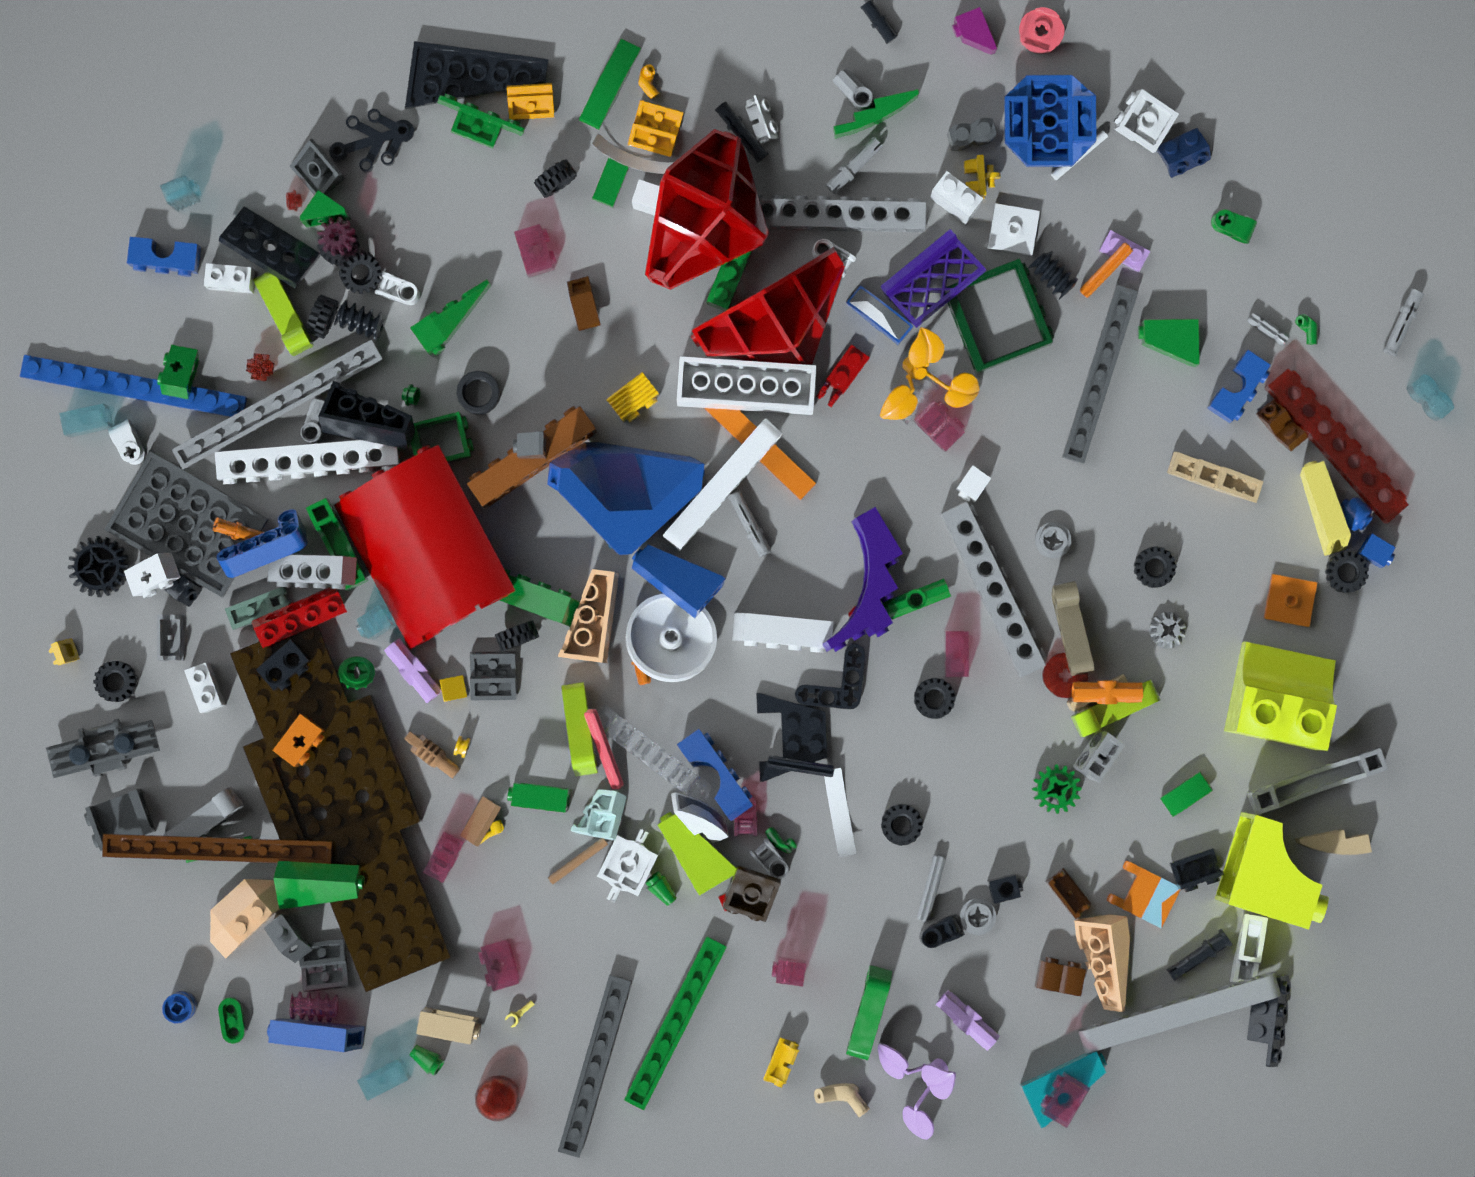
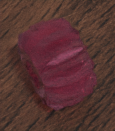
(344, 239)

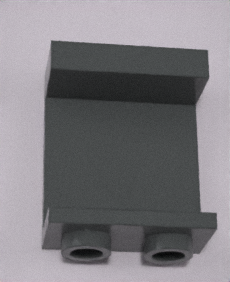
(120, 816)

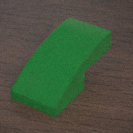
(1186, 794)

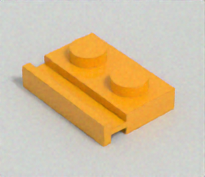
(530, 101)

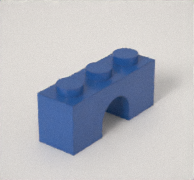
(183, 260)
(1252, 371)

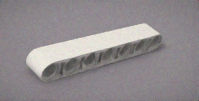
(722, 484)

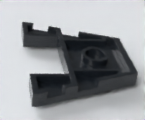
(801, 732)

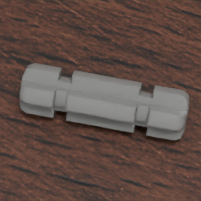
(1268, 328)

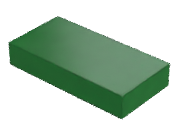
(610, 182)

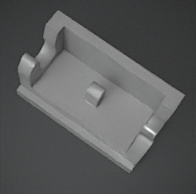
(170, 637)

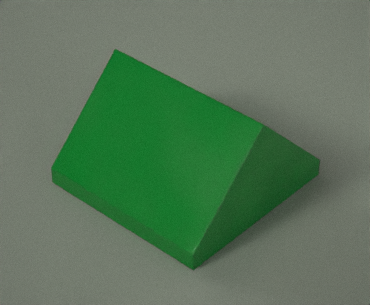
(321, 209)

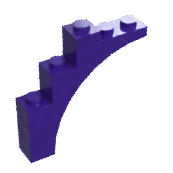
(878, 550)

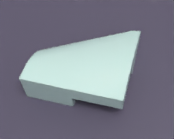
(602, 815)

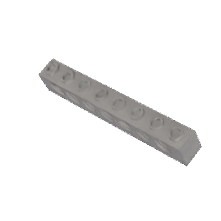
(800, 221)
(992, 602)

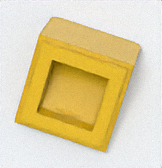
(453, 688)

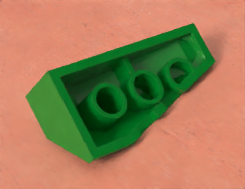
(439, 328)

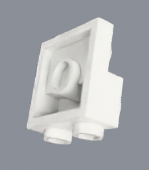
(1145, 120)

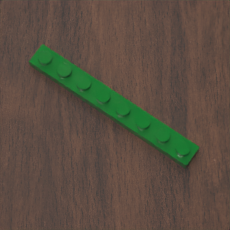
(675, 1023)

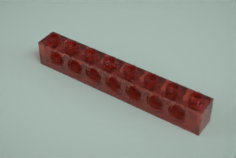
(1339, 459)

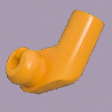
(646, 79)

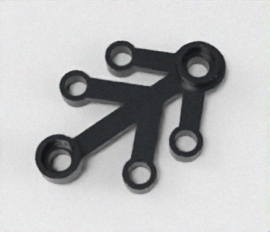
(375, 140)

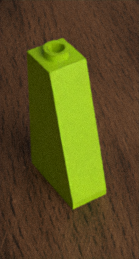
(697, 856)

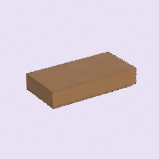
(480, 821)

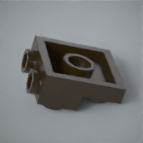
(751, 894)

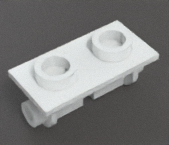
(759, 110)

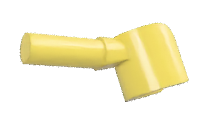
(519, 1013)

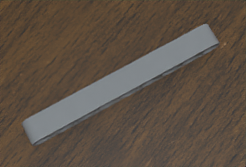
(1179, 1012)

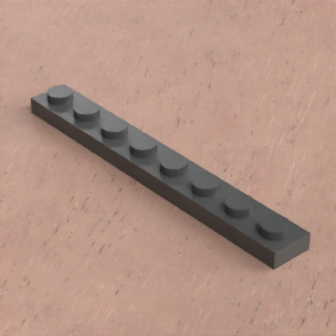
(1100, 374)
(594, 1066)

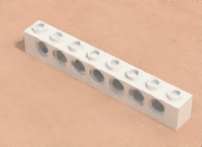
(227, 460)

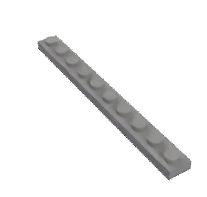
(276, 404)

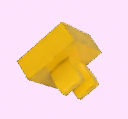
(64, 651)

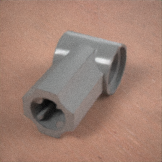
(853, 88)
(312, 422)

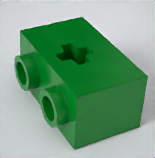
(179, 371)

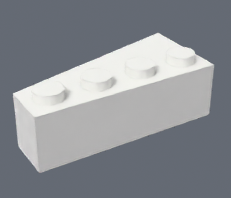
(781, 631)

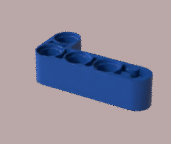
(265, 547)

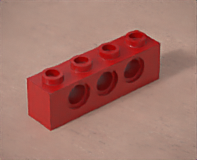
(298, 616)

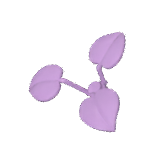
(937, 1078)

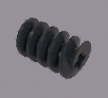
(1054, 274)
(360, 320)

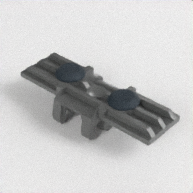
(103, 756)

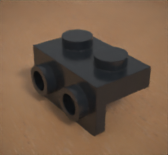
(1196, 870)

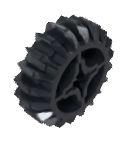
(94, 558)

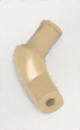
(842, 1092)

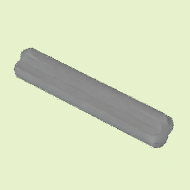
(931, 888)

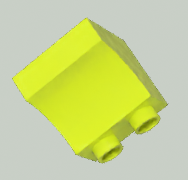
(1282, 697)
(1264, 878)

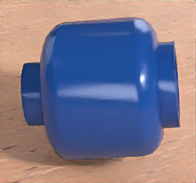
(1356, 513)

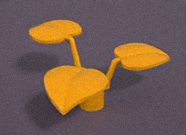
(925, 350)

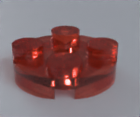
(1051, 678)

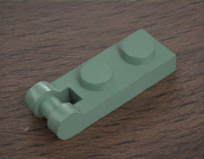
(246, 611)

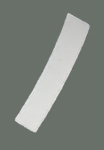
(628, 159)
(840, 814)

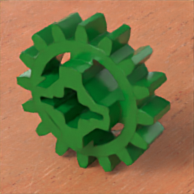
(1052, 778)

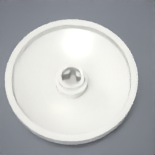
(669, 641)

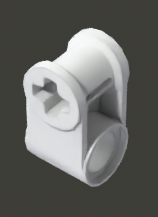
(843, 254)
(394, 288)
(126, 438)

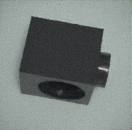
(995, 884)

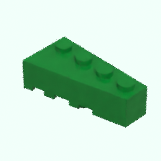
(541, 600)

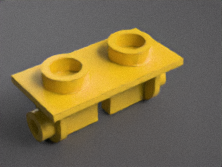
(784, 1054)

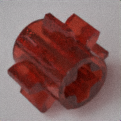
(260, 366)

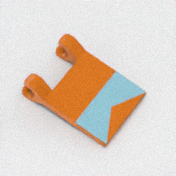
(1148, 896)

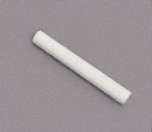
(1100, 137)

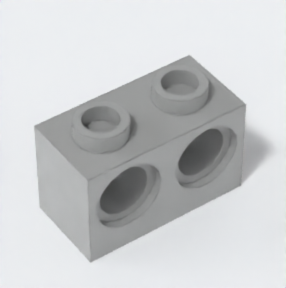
(1098, 755)

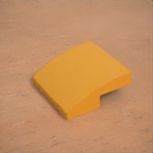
(655, 128)

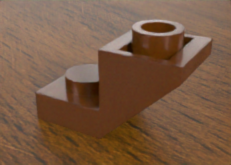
(583, 303)
(1281, 426)

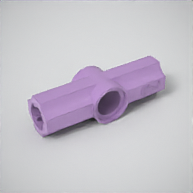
(413, 670)
(967, 1020)

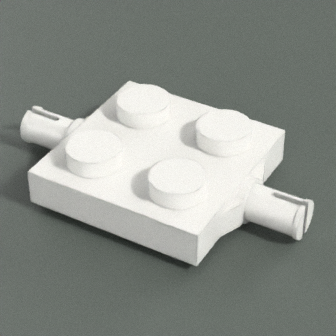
(627, 865)

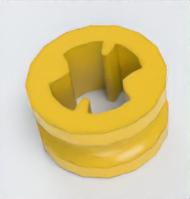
(462, 746)

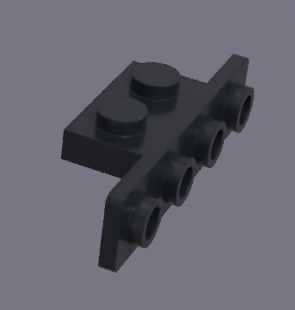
(1267, 1022)

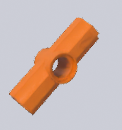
(1107, 692)

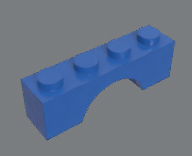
(730, 797)

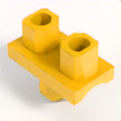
(977, 166)

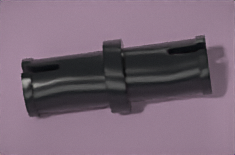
(879, 21)

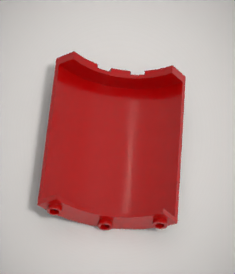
(423, 545)

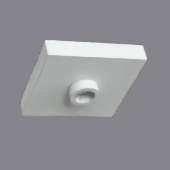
(1013, 229)

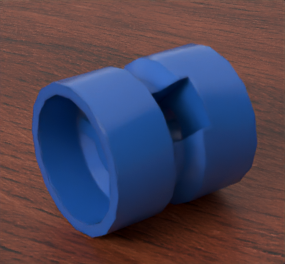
(179, 1007)

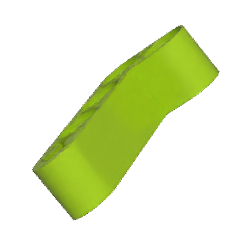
(283, 313)
(1101, 715)
(579, 735)

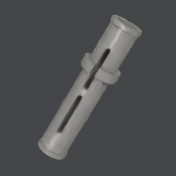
(847, 172)
(1401, 327)
(762, 548)

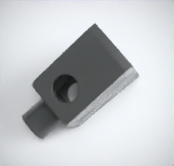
(286, 935)

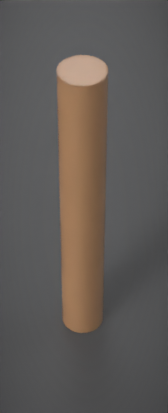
(578, 860)

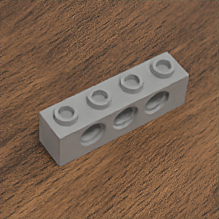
(313, 570)

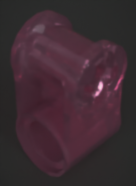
(747, 818)

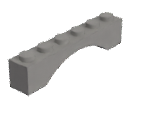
(1317, 780)

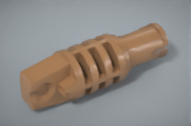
(431, 754)

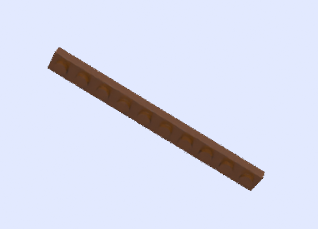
(216, 849)

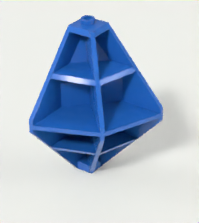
(625, 489)

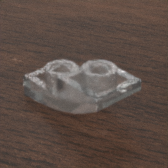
(923, 391)

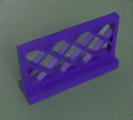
(918, 269)

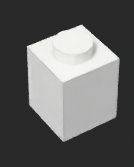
(972, 484)

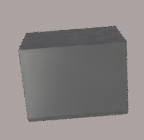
(316, 169)

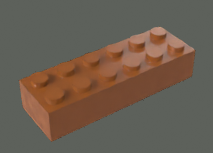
(512, 471)

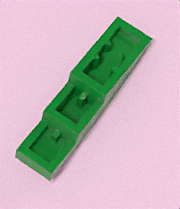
(610, 84)
(883, 109)

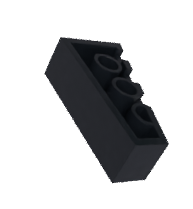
(364, 419)

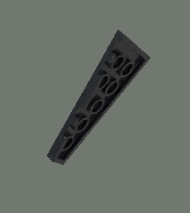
(466, 72)

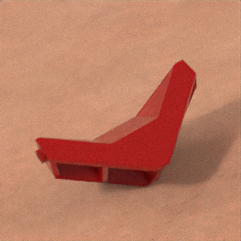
(704, 212)
(779, 321)

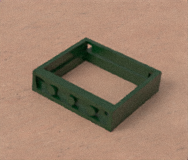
(1037, 311)

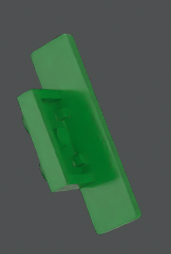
(478, 125)

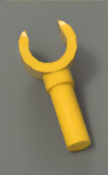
(496, 828)

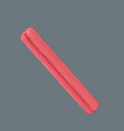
(603, 749)

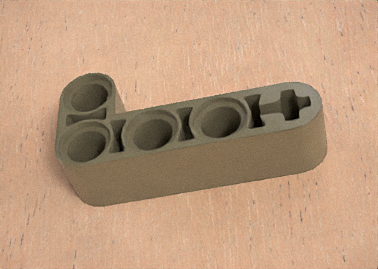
(1071, 627)

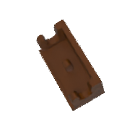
(1068, 893)

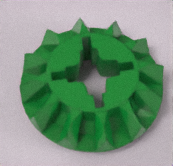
(365, 668)

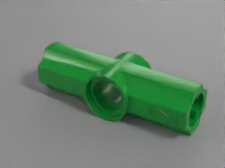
(929, 593)

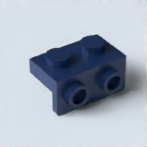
(1184, 152)

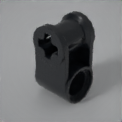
(942, 931)

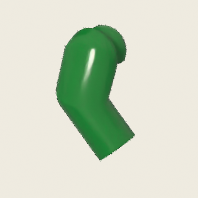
(1310, 327)
(778, 842)

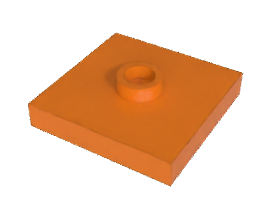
(1290, 600)

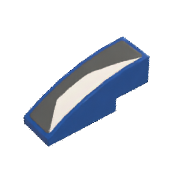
(879, 315)

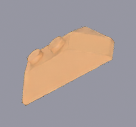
(242, 914)

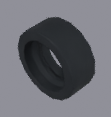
(461, 388)

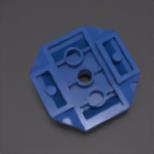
(1066, 103)

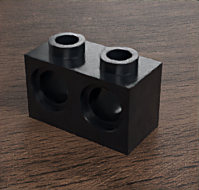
(280, 661)

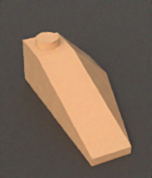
(1107, 951)

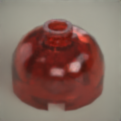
(497, 1098)

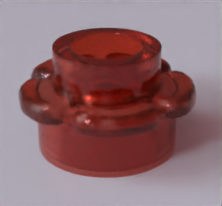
(293, 200)

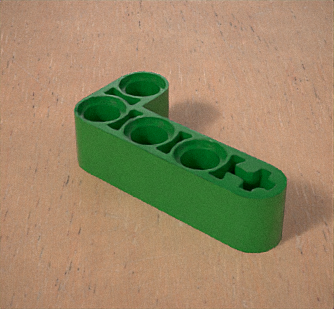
(869, 1012)

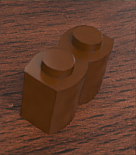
(1060, 977)

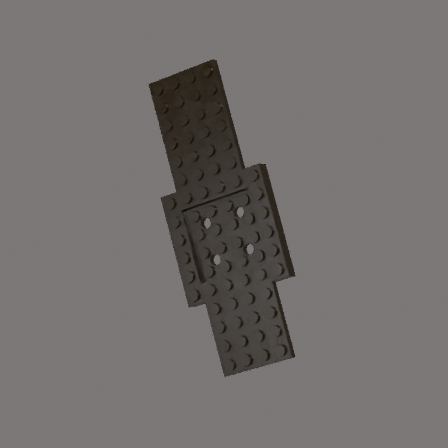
(391, 921)

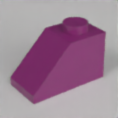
(974, 31)

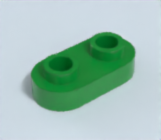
(230, 1020)

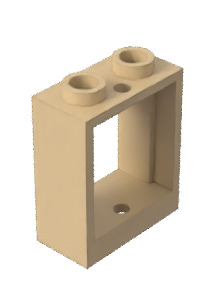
(448, 1025)

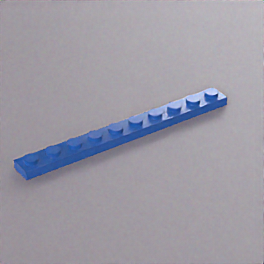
(128, 386)

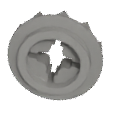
(1062, 534)
(1156, 630)
(970, 924)

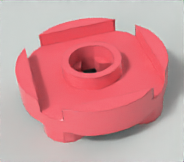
(1035, 19)

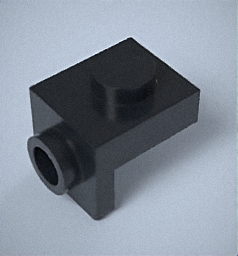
(184, 590)

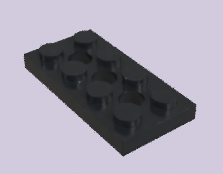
(268, 233)

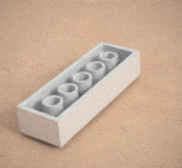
(746, 385)

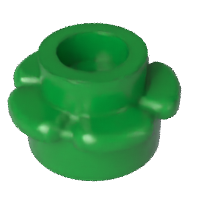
(411, 395)

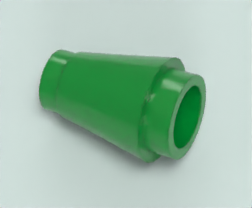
(660, 887)
(427, 1060)

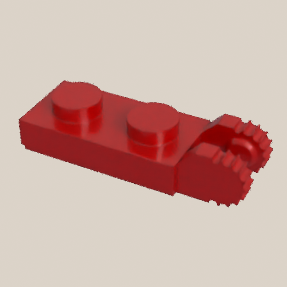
(844, 373)

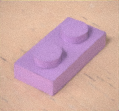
(1134, 260)

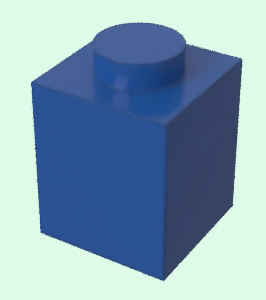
(1377, 551)

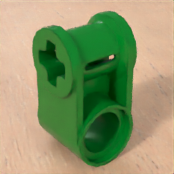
(1237, 226)

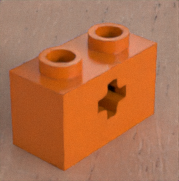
(287, 746)

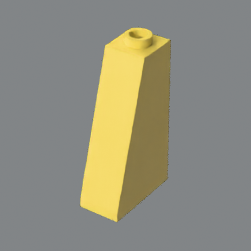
(1325, 508)

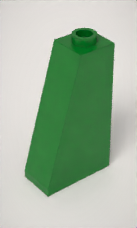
(315, 883)

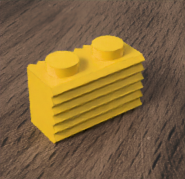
(633, 398)

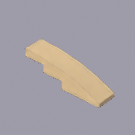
(1215, 477)

